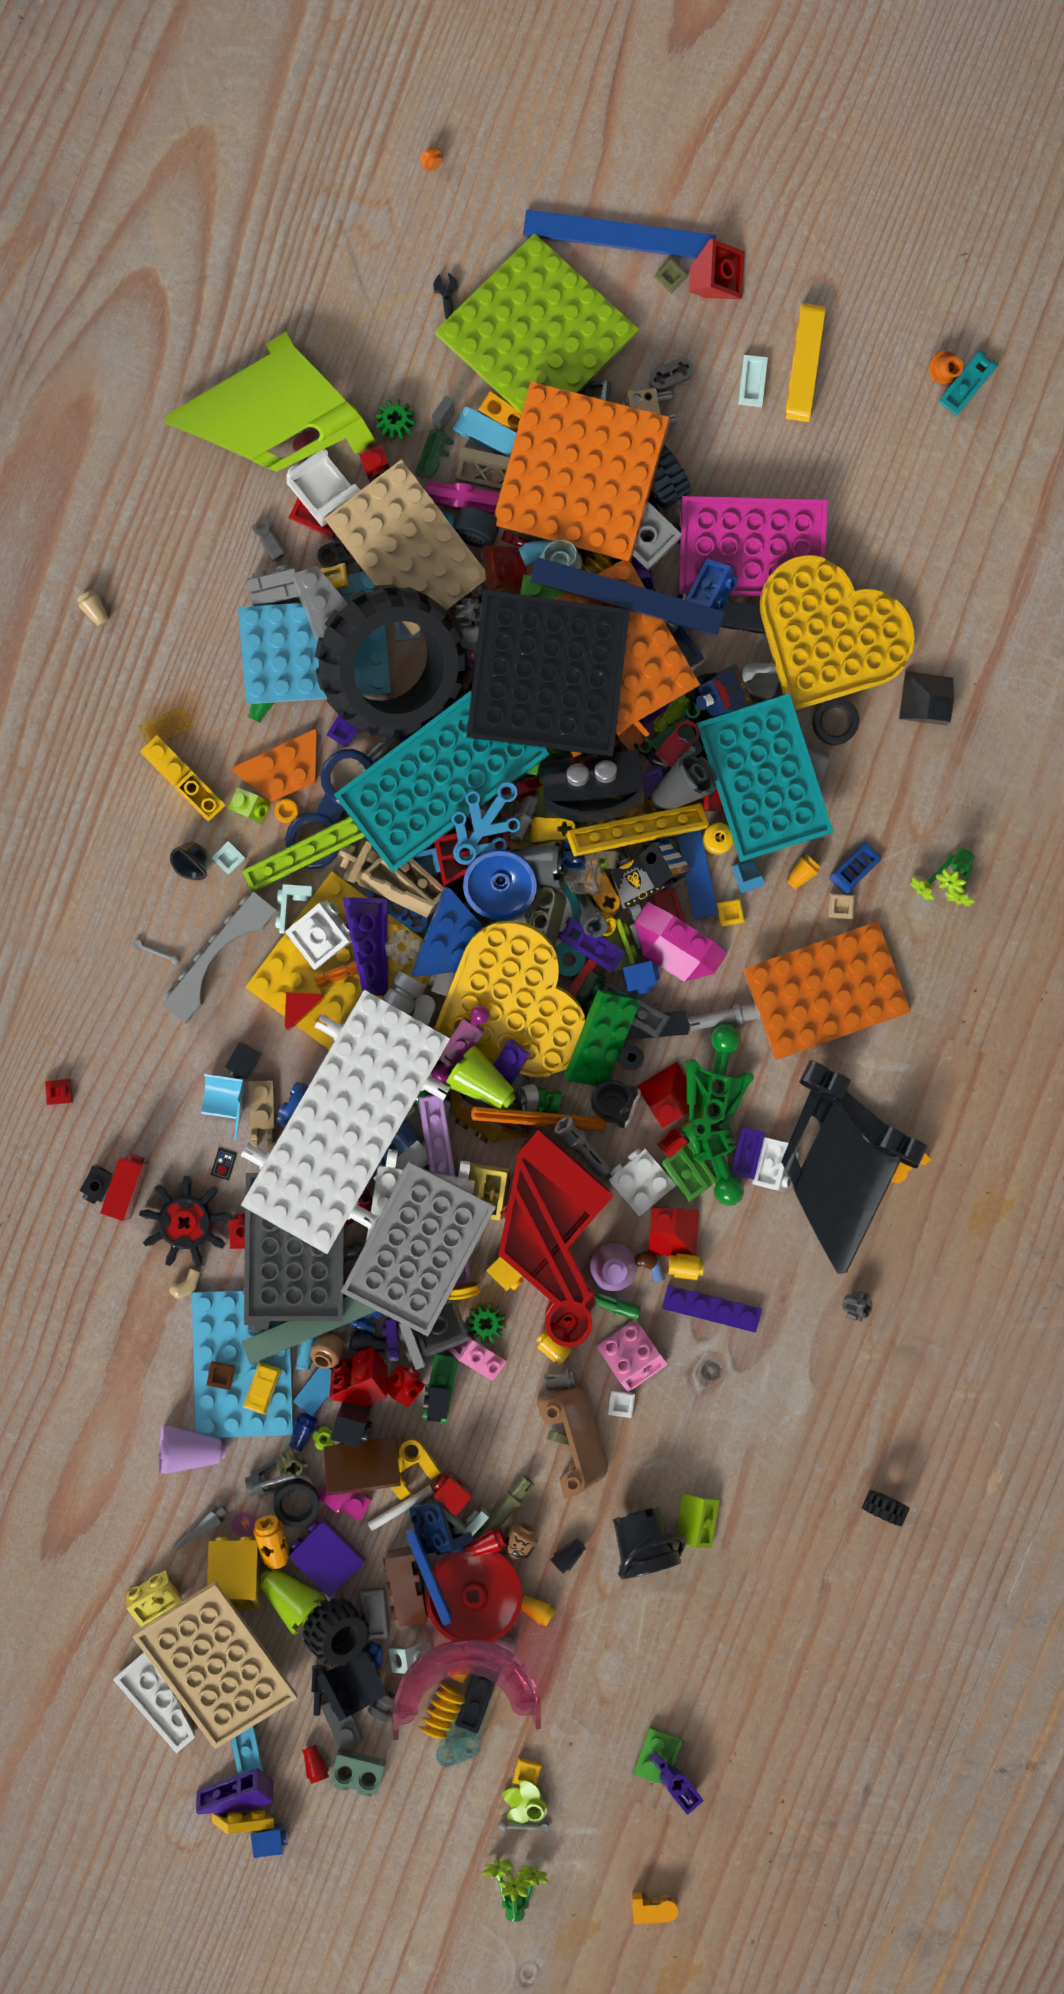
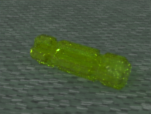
(671, 715)

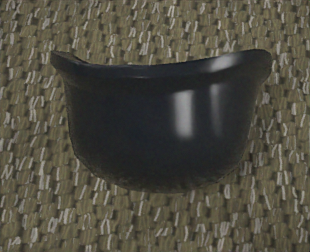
(190, 861)

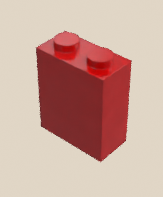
(125, 1187)

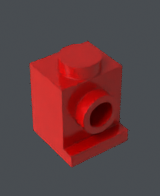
(374, 462)

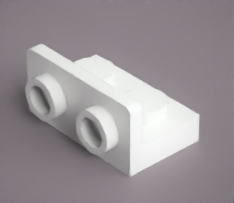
(770, 1169)

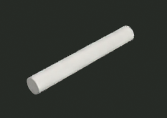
(401, 1507)

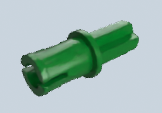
(617, 1306)

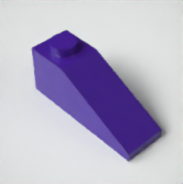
(237, 1793)

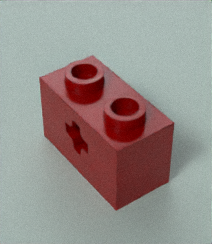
(452, 1492)

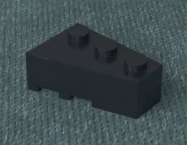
(352, 1424)

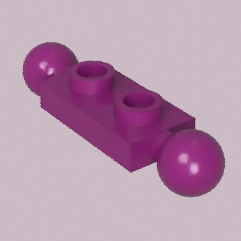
(462, 1039)

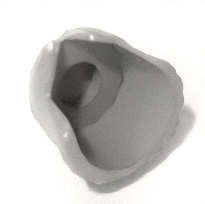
(767, 677)

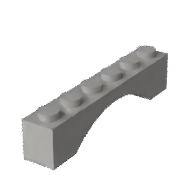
(188, 995)

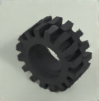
(885, 1508)

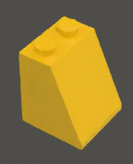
(236, 1570)

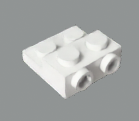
(320, 934)
(641, 1181)

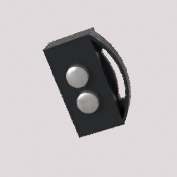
(593, 786)

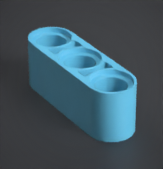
(485, 432)

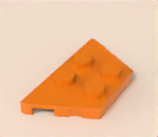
(283, 768)

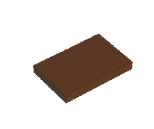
(362, 1468)

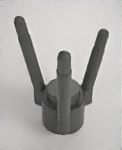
(260, 1484)

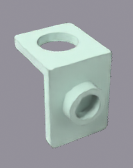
(408, 1656)

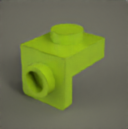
(249, 805)

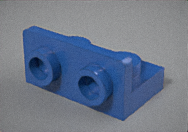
(713, 585)

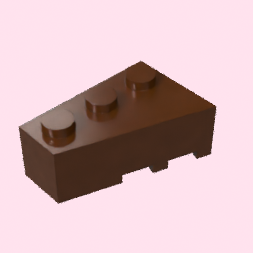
(405, 1587)

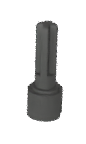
(592, 918)

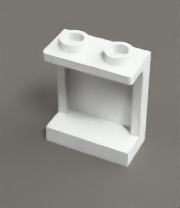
(320, 485)

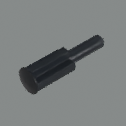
(316, 1689)

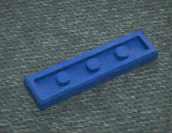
(429, 1576)

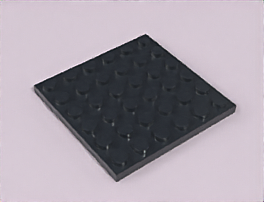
(547, 673)

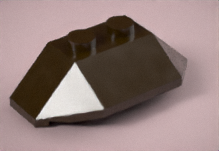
(486, 1130)

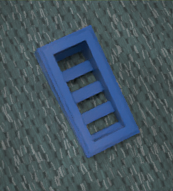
(841, 882)

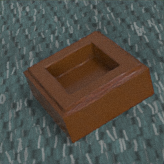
(221, 1375)

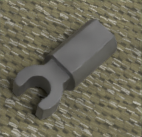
(270, 541)

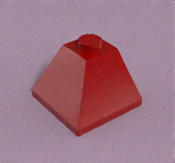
(718, 272)
(666, 1094)
(673, 1231)

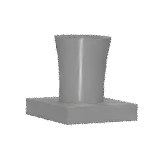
(663, 538)

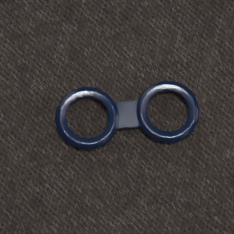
(329, 810)

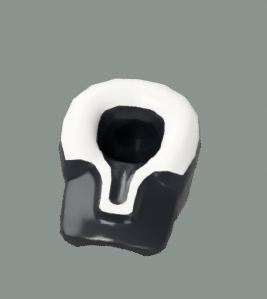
(615, 1102)

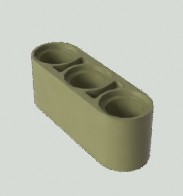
(552, 912)

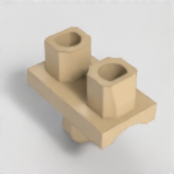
(363, 852)

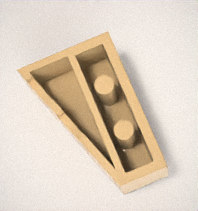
(408, 886)

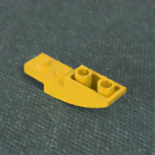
(182, 778)

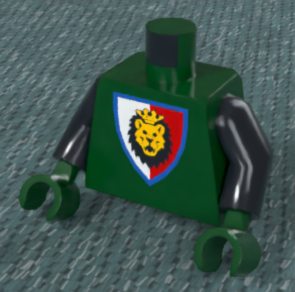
(685, 733)

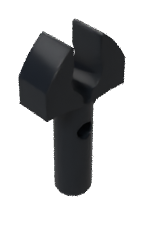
(446, 294)

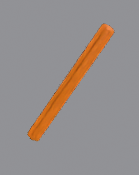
(535, 1118)

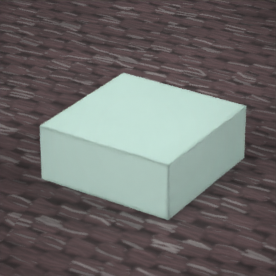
(228, 858)

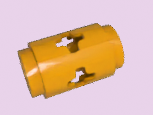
(271, 1541)

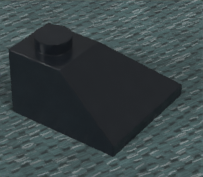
(927, 698)

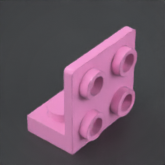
(631, 1355)

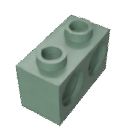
(359, 1765)

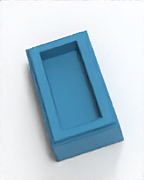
(314, 1391)

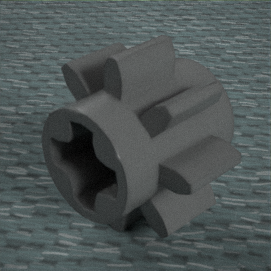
(857, 1305)

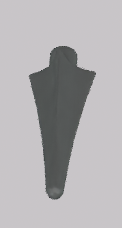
(210, 1521)

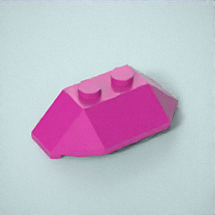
(676, 945)

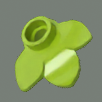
(521, 1803)

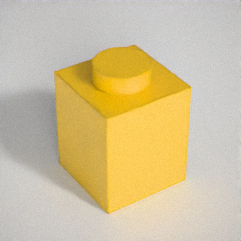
(504, 1274)

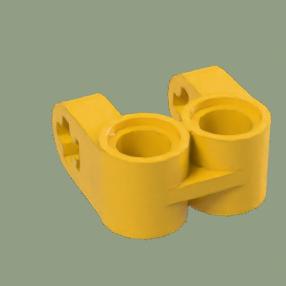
(405, 1461)

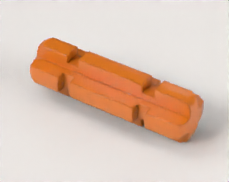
(336, 974)

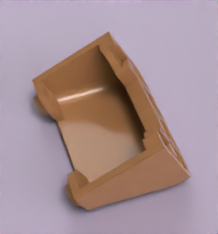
(574, 1410)

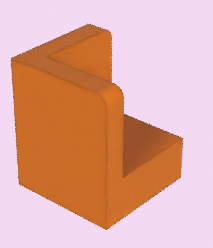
(632, 735)

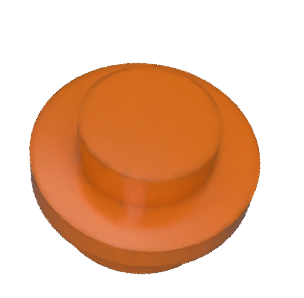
(431, 158)

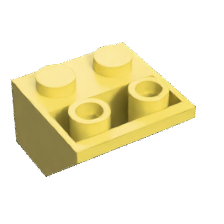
(491, 1185)

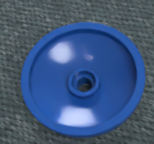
(495, 898)

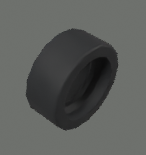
(835, 703)
(309, 1516)

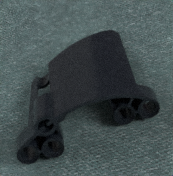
(846, 1164)

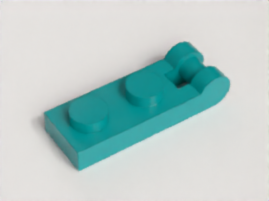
(967, 383)

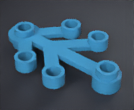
(483, 826)

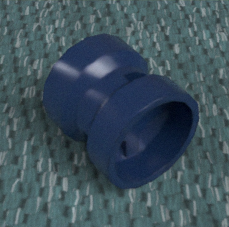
(569, 860)

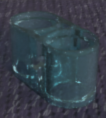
(456, 1744)

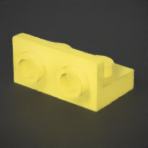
(152, 1598)

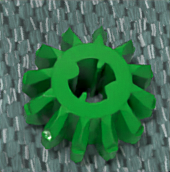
(388, 414)
(487, 1331)

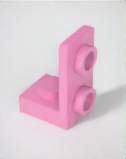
(479, 1358)

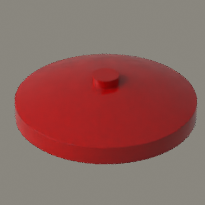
(481, 1595)

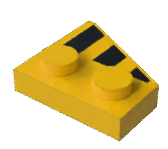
(243, 1821)

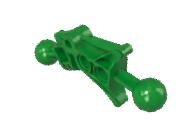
(715, 1143)

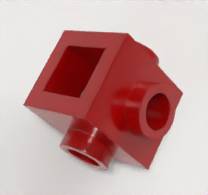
(404, 1385)

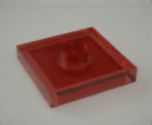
(503, 569)

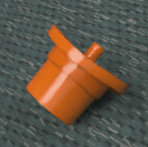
(945, 367)

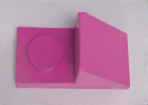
(352, 1504)

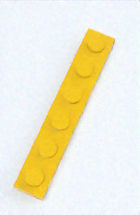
(637, 829)

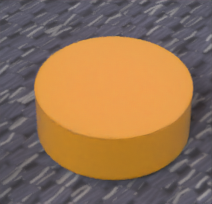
(286, 810)

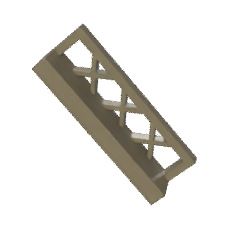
(484, 459)

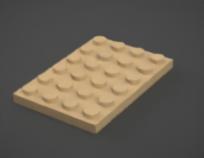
(406, 540)
(215, 1665)

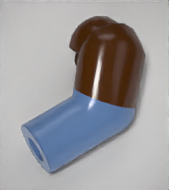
(651, 1262)

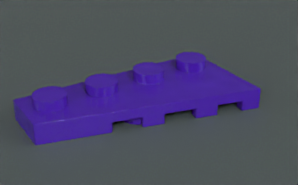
(368, 935)

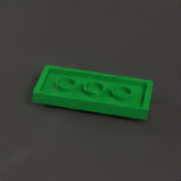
(602, 1038)

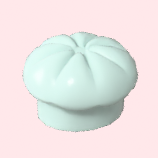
(562, 554)

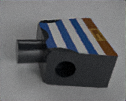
(663, 863)

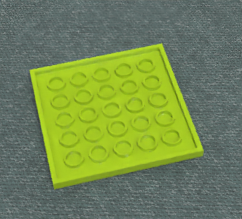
(536, 326)

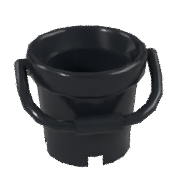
(645, 1544)

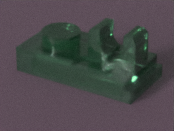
(431, 453)
(589, 989)

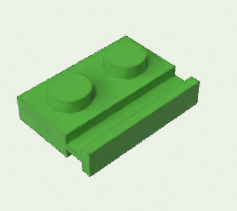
(688, 1175)
(662, 1743)

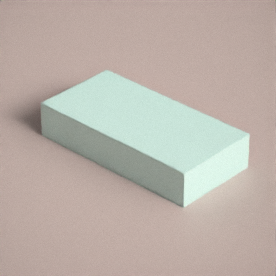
(752, 380)

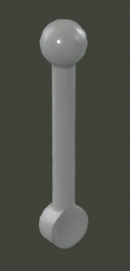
(137, 944)
(543, 1827)

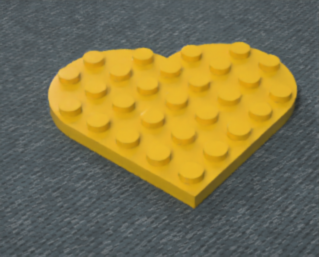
(828, 634)
(516, 977)

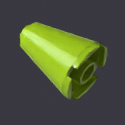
(481, 1080)
(290, 1597)

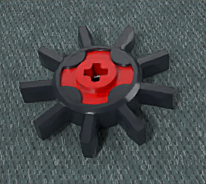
(200, 1222)

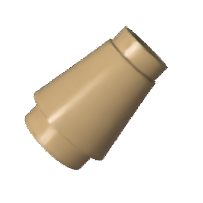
(92, 606)

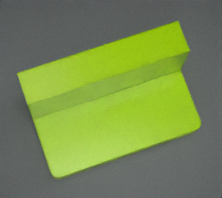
(698, 1520)

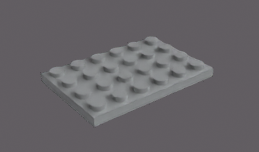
(418, 1248)

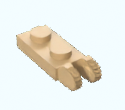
(261, 1110)

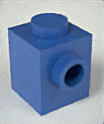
(269, 1841)

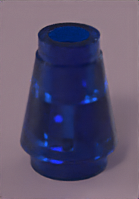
(302, 1431)

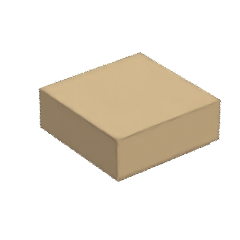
(841, 906)

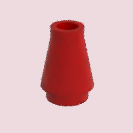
(487, 1543)
(315, 1766)

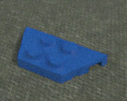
(446, 937)

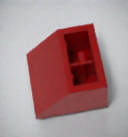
(360, 1379)

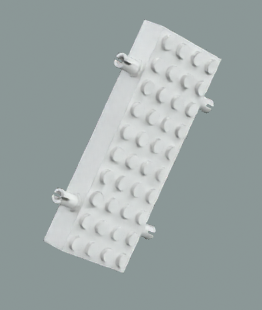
(345, 1122)

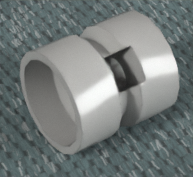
(404, 993)

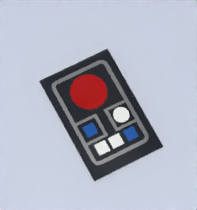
(223, 1163)

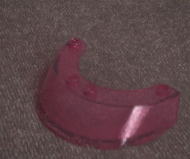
(466, 1657)

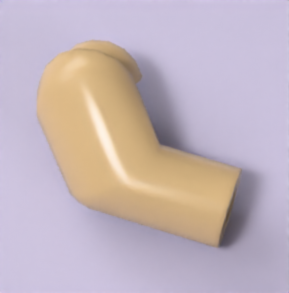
(187, 1287)

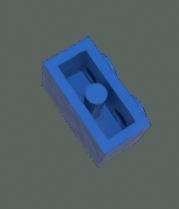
(640, 977)

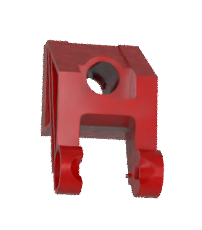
(545, 1213)

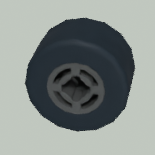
(476, 527)

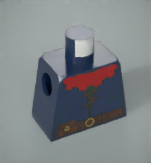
(724, 692)

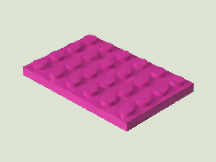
(748, 536)

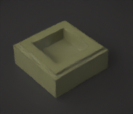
(671, 276)

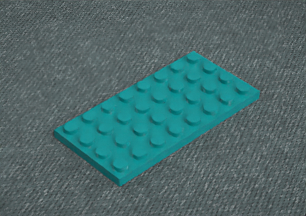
(414, 789)

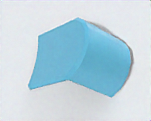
(224, 1098)

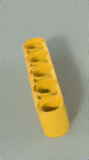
(805, 362)

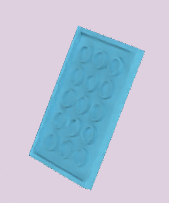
(282, 661)
(218, 1337)

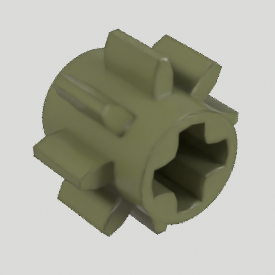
(296, 1460)

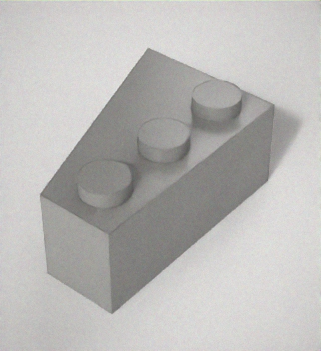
(317, 598)

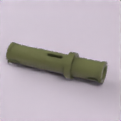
(512, 1500)

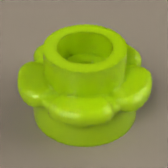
(319, 1434)

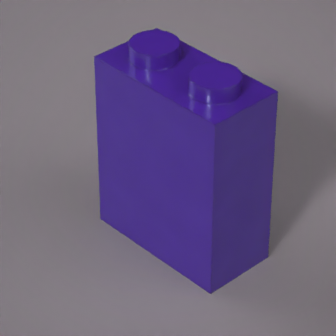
(326, 1556)

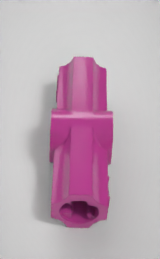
(462, 496)

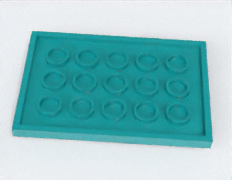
(765, 778)

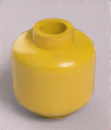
(710, 842)

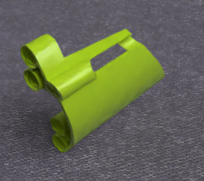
(271, 405)

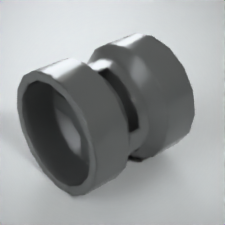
(382, 1708)

